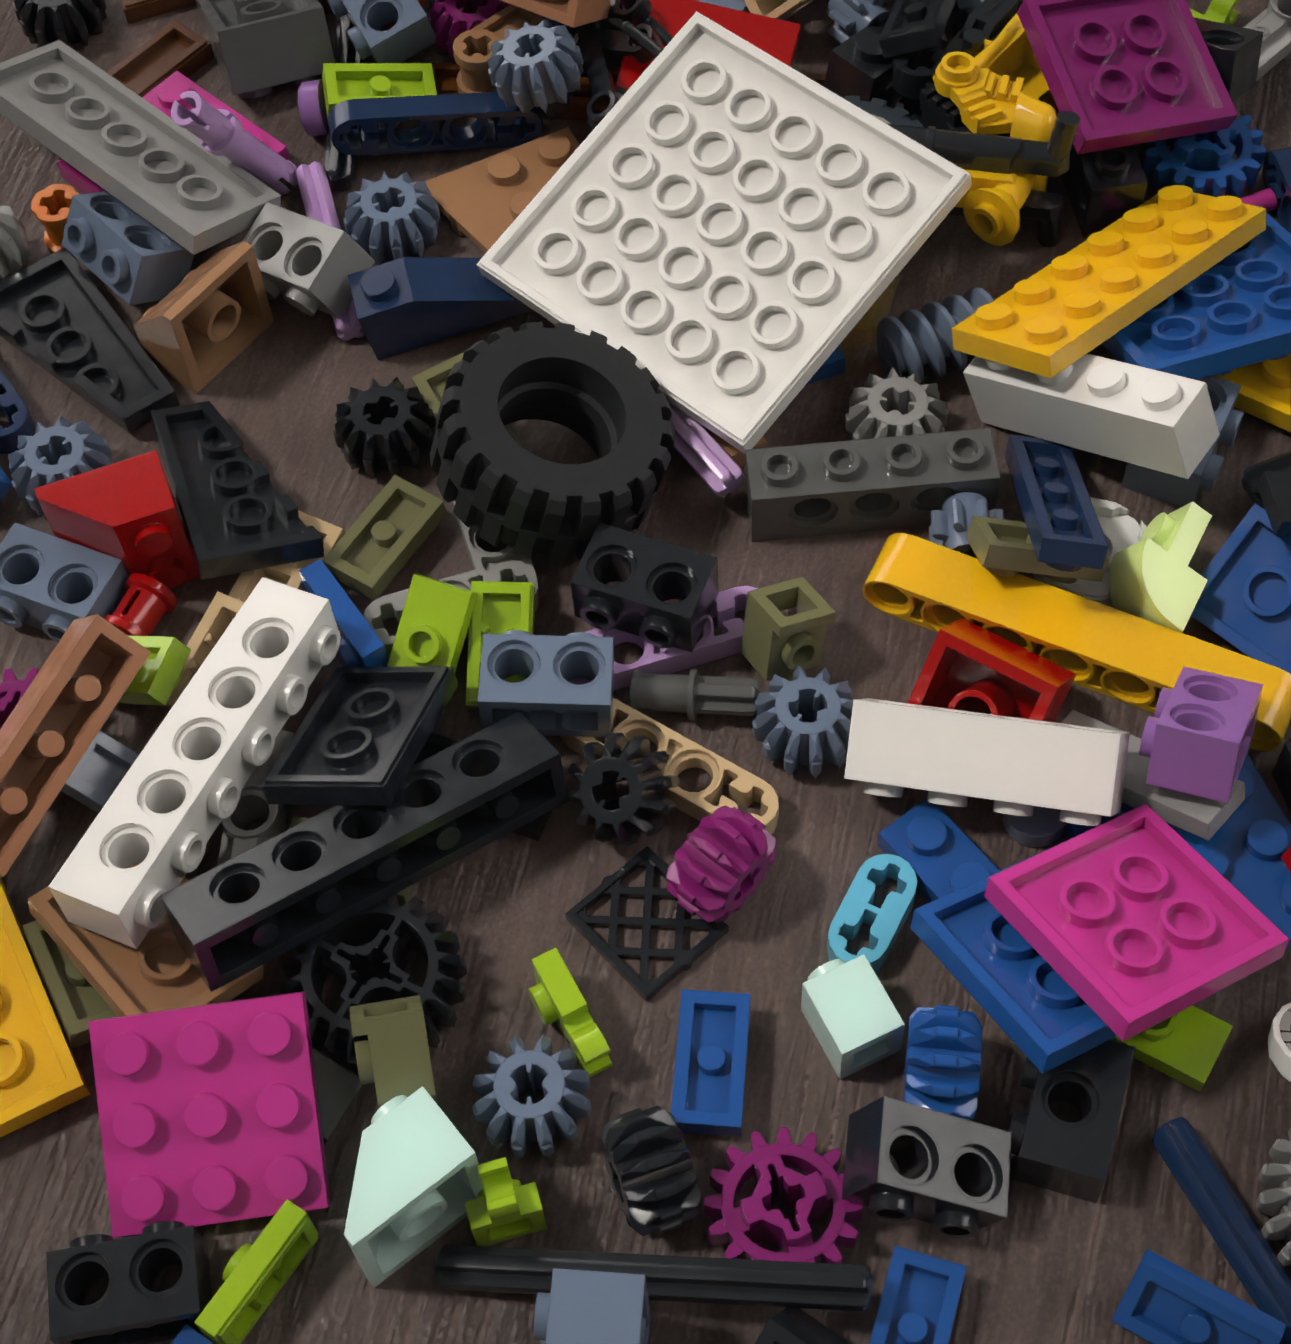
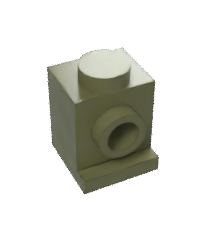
(779, 642)
(396, 1047)

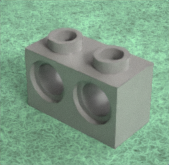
(305, 260)

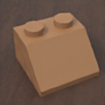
(207, 318)

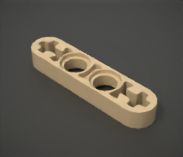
(686, 754)

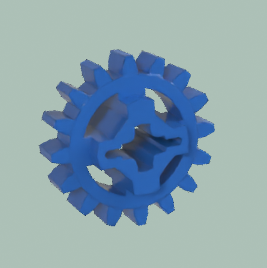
(1207, 160)

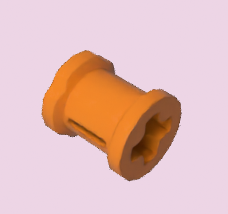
(52, 210)

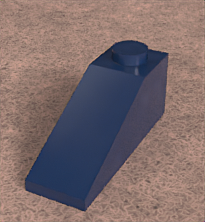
(426, 301)

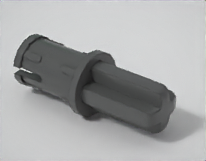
(693, 694)

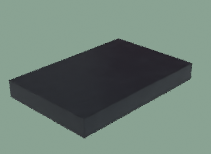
(361, 736)

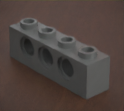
(865, 482)

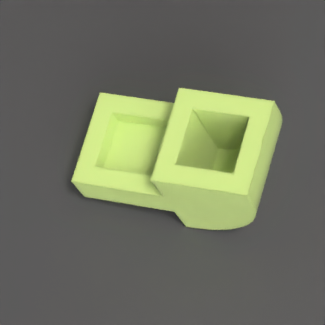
(1154, 574)

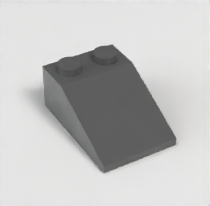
(266, 42)

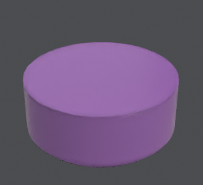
(313, 108)

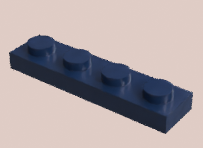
(1055, 504)

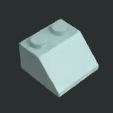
(407, 1184)

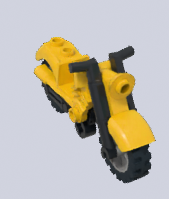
(988, 114)

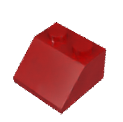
(124, 514)
(990, 676)

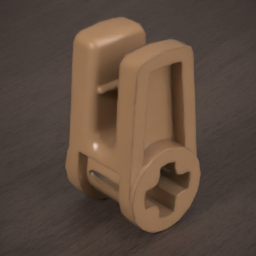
(473, 47)

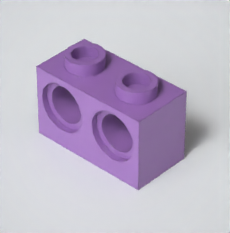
(1201, 733)

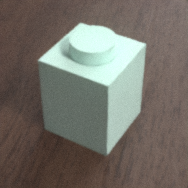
(851, 1015)

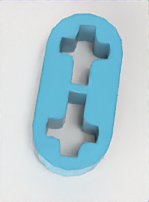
(859, 909)

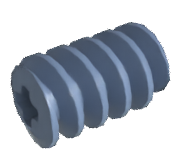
(927, 335)

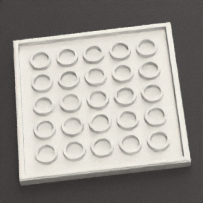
(725, 227)

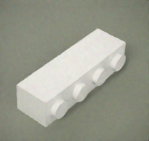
(1102, 409)
(987, 757)

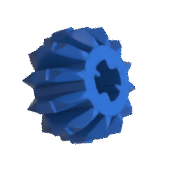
(943, 1060)

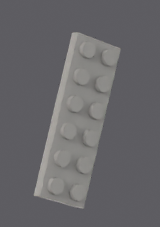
(129, 147)

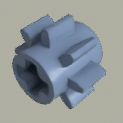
(855, 15)
(953, 521)

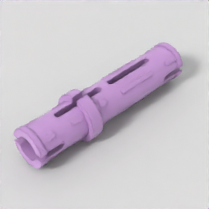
(223, 135)

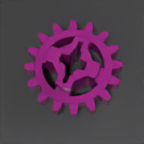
(808, 1194)

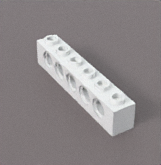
(197, 763)

